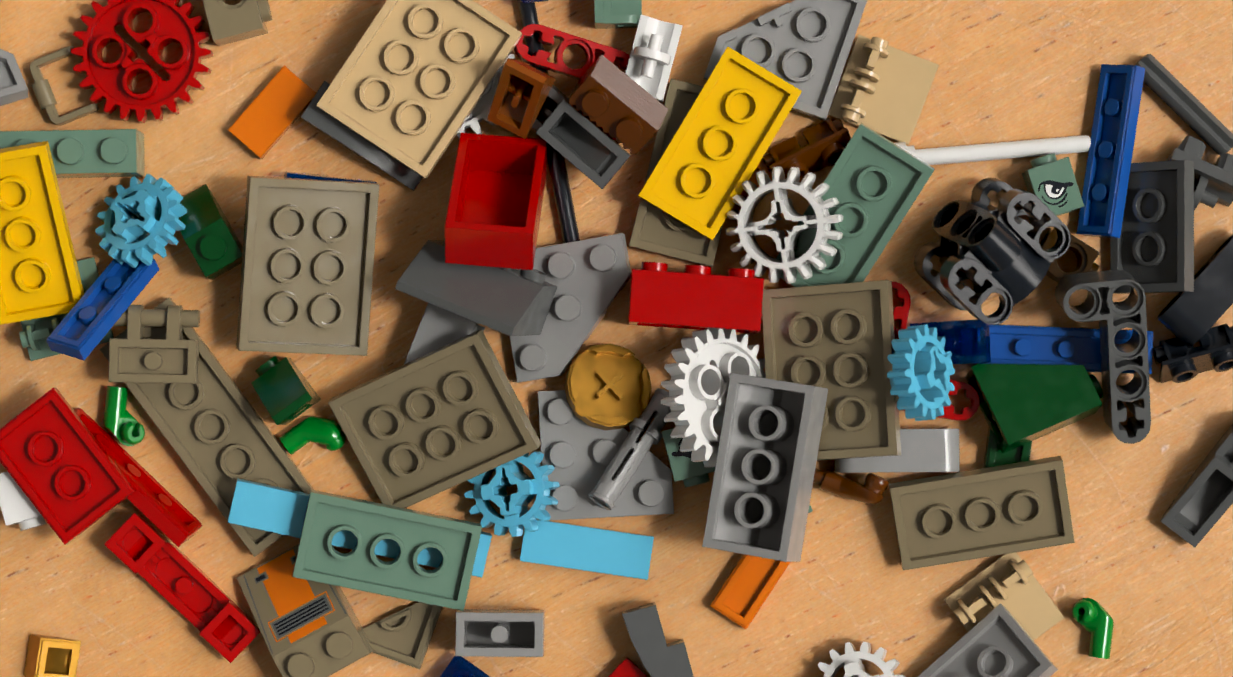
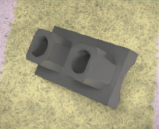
(1211, 181)

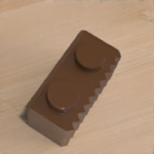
(618, 105)

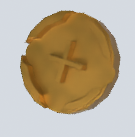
(607, 387)

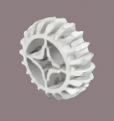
(782, 204)

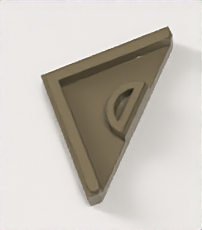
(405, 634)

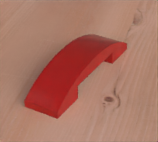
(183, 586)

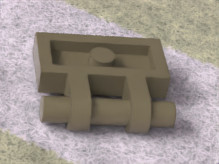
(155, 359)

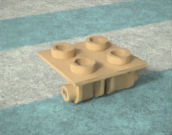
(883, 89)
(1012, 585)

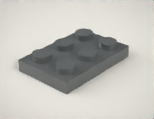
(1157, 228)

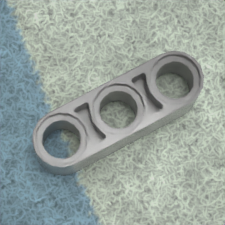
(920, 452)

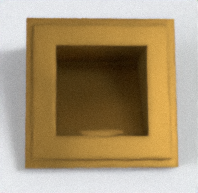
(51, 656)

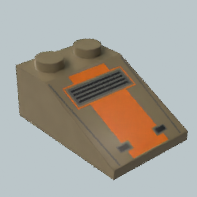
(302, 620)

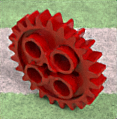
(115, 79)

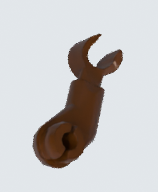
(837, 484)

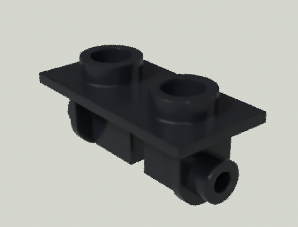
(1184, 363)

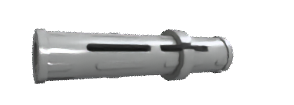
(607, 490)

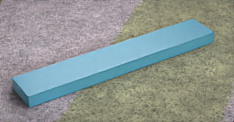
(284, 512)

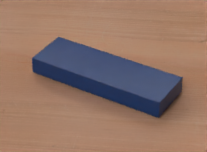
(100, 308)

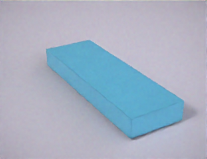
(588, 549)

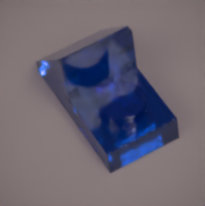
(965, 339)

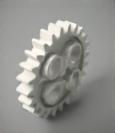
(701, 387)

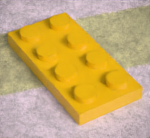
(719, 143)
(35, 242)

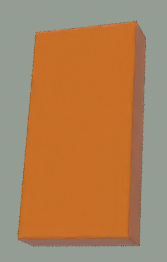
(272, 112)
(748, 588)

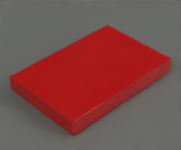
(61, 466)

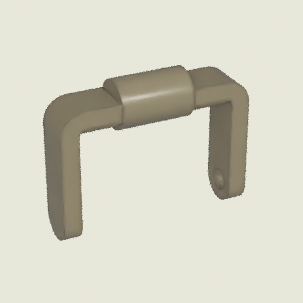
(44, 92)

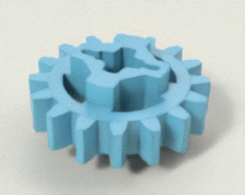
(141, 221)
(921, 372)
(514, 506)

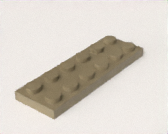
(217, 433)

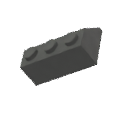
(491, 296)

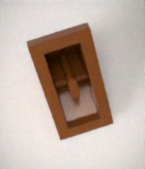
(519, 97)

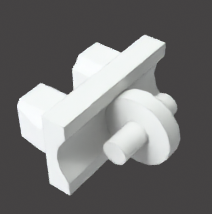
(653, 54)

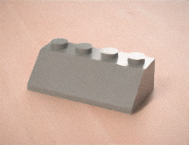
(765, 467)

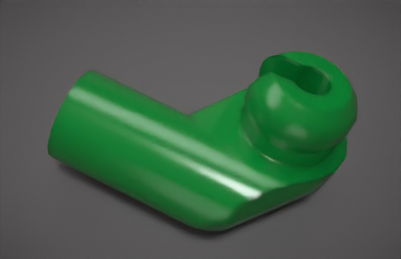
(119, 420)
(314, 430)
(1097, 623)

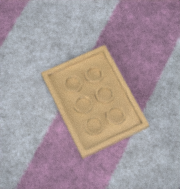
(419, 76)

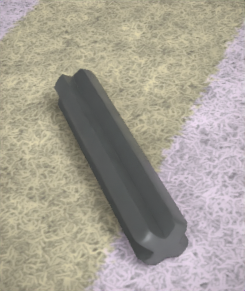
(1186, 105)

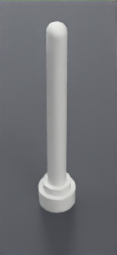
(1000, 150)

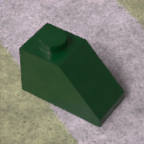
(209, 234)
(284, 390)

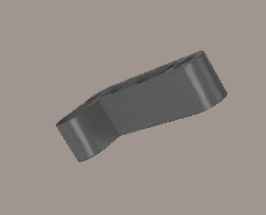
(1116, 357)

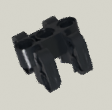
(991, 249)

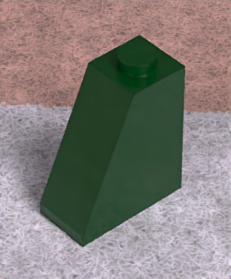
(1033, 399)

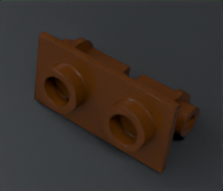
(824, 147)

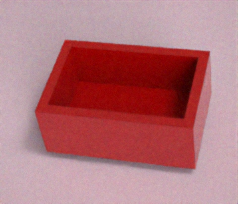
(496, 201)
(696, 298)

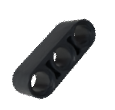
(1194, 313)

